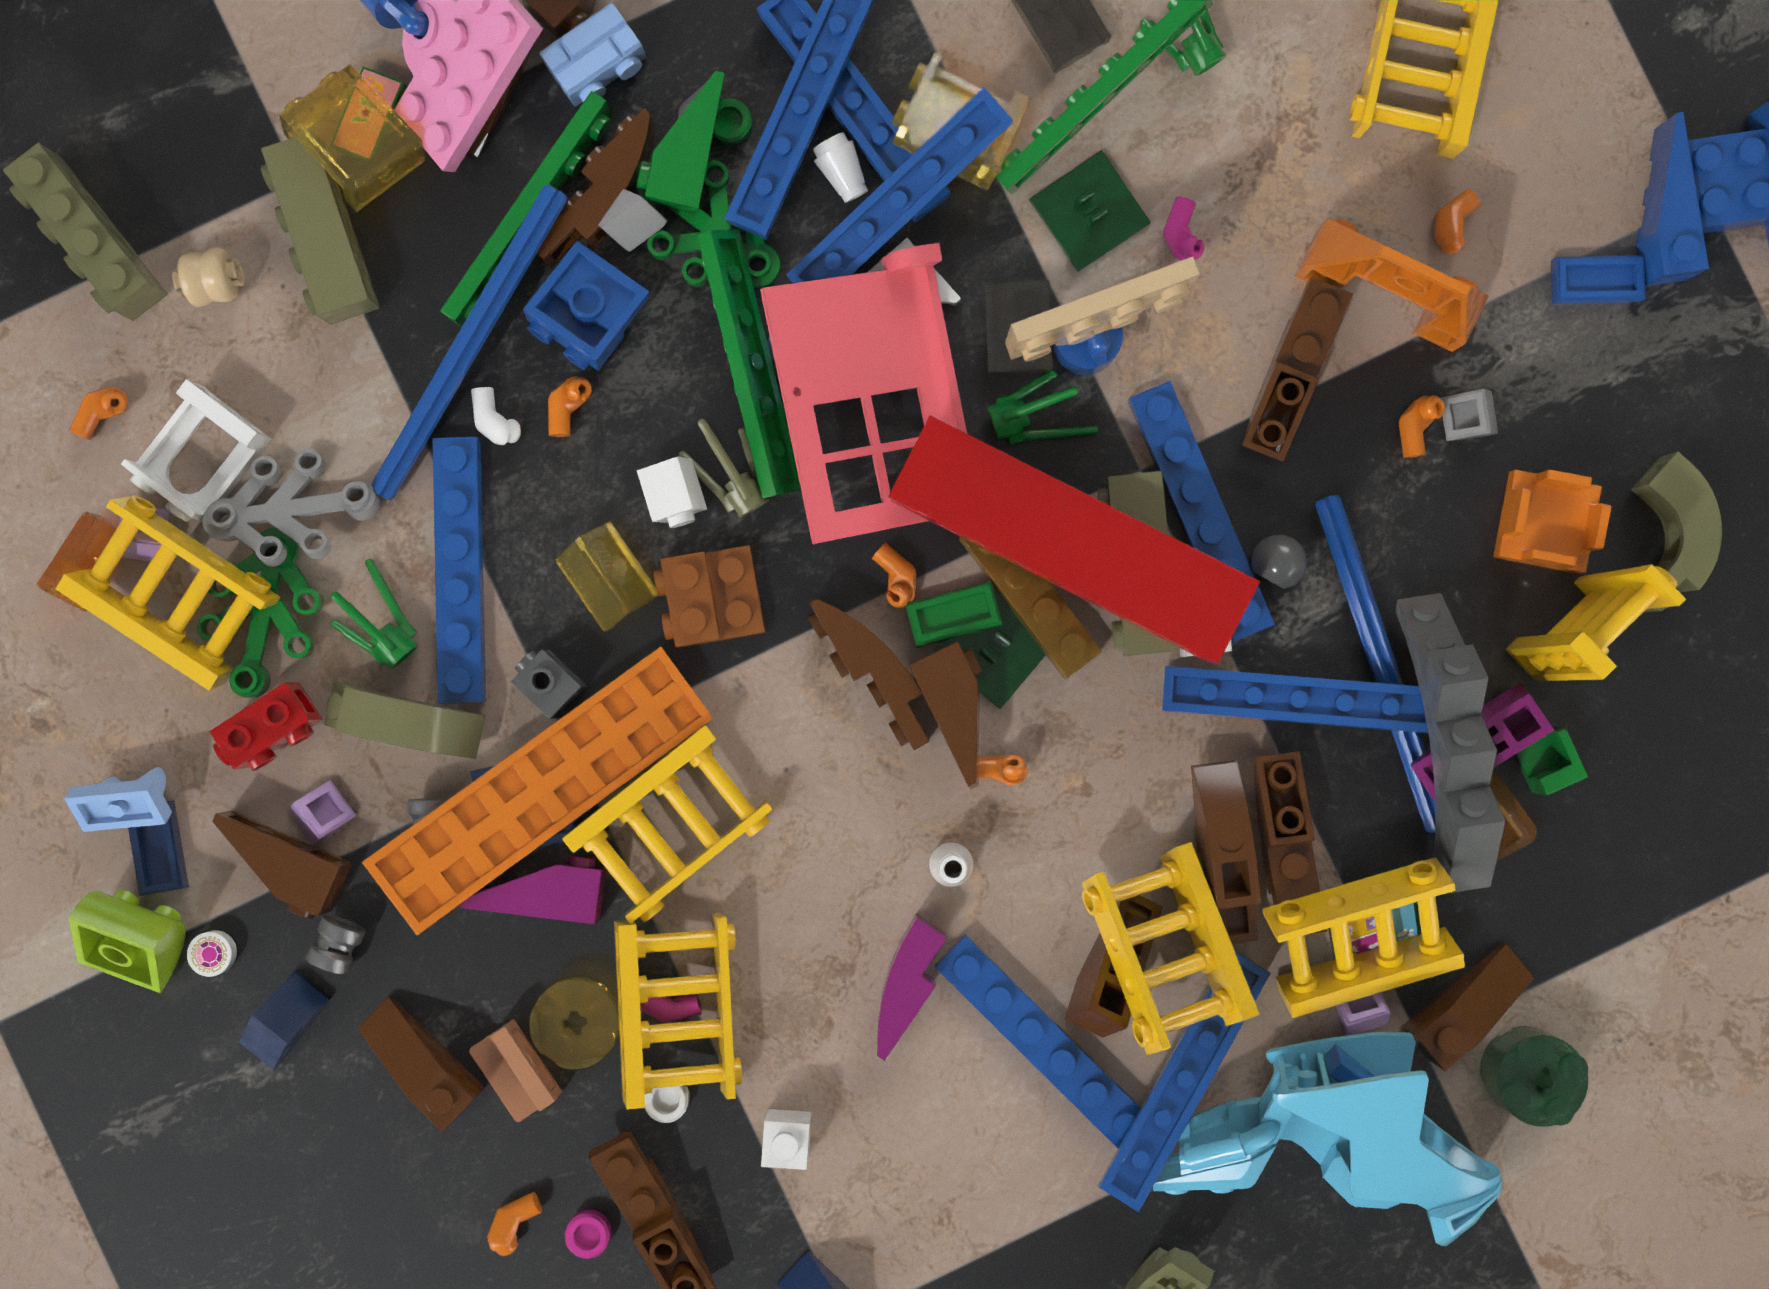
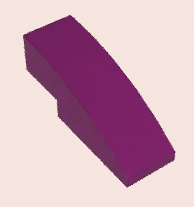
(906, 982)

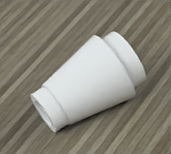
(841, 166)
(946, 853)

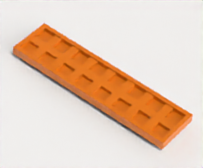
(537, 791)

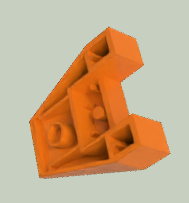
(1449, 303)

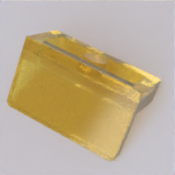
(606, 575)

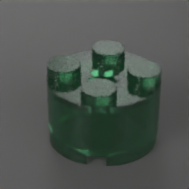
(1552, 1094)

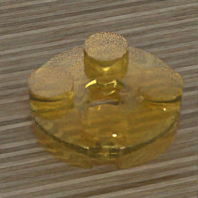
(559, 1043)

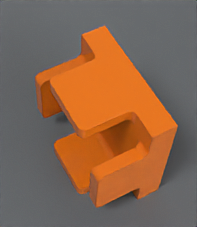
(1551, 520)

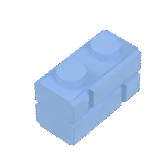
(594, 55)

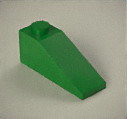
(680, 160)

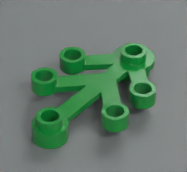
(703, 222)
(261, 619)

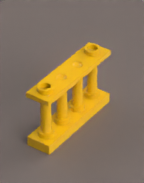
(1459, 85)
(130, 612)
(1581, 640)
(627, 808)
(1212, 955)
(1372, 971)
(636, 989)

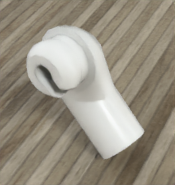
(490, 422)

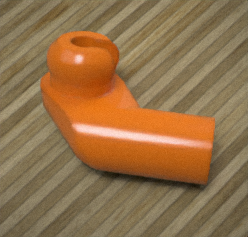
(1449, 221)
(563, 402)
(96, 407)
(1415, 421)
(900, 577)
(1003, 768)
(503, 1230)

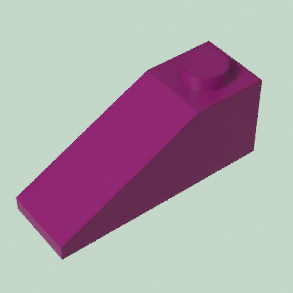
(1513, 725)
(558, 892)

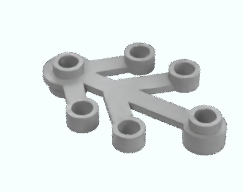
(283, 508)

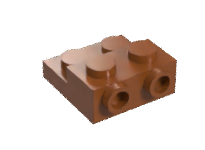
(710, 596)

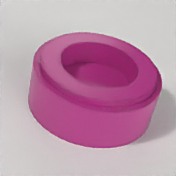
(588, 1234)

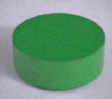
(732, 122)

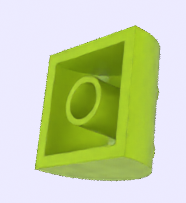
(126, 938)

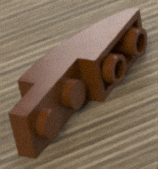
(608, 173)
(1295, 368)
(863, 653)
(1285, 827)
(1227, 846)
(652, 1214)

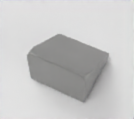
(631, 220)
(1469, 415)

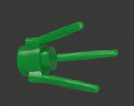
(1202, 47)
(1012, 416)
(389, 643)

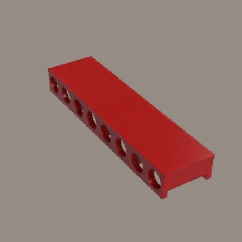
(1073, 540)

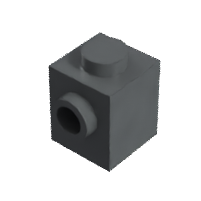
(547, 682)

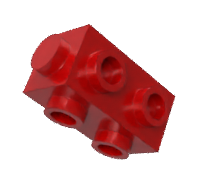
(265, 726)

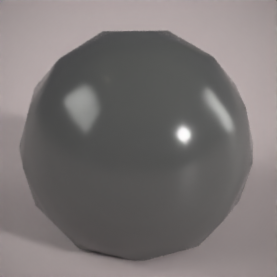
(1279, 560)

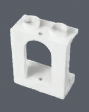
(152, 468)

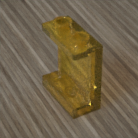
(938, 99)
(353, 135)

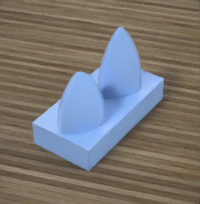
(119, 803)

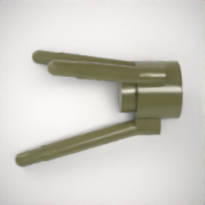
(743, 491)

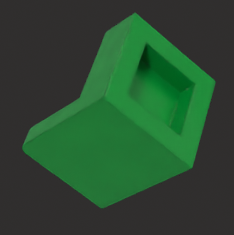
(1551, 763)

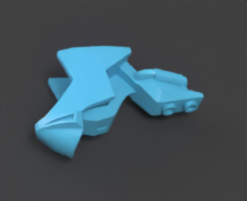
(1362, 1132)

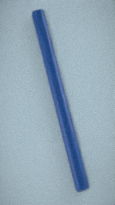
(469, 341)
(1372, 635)

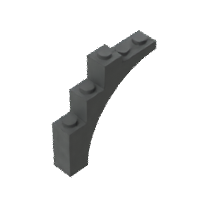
(1461, 747)

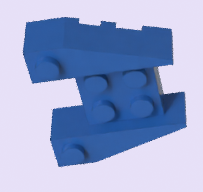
(1699, 191)

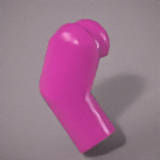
(1178, 234)
(671, 1010)

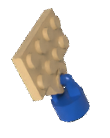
(1089, 330)

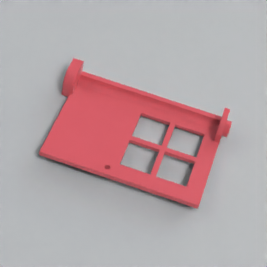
(854, 342)

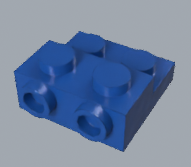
(585, 307)

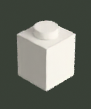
(672, 491)
(786, 1139)

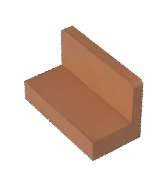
(515, 1071)

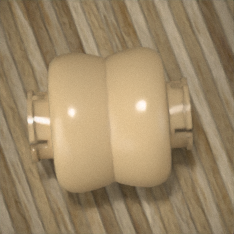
(208, 277)

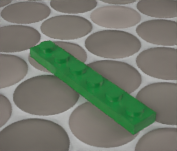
(1088, 102)
(563, 161)
(750, 361)

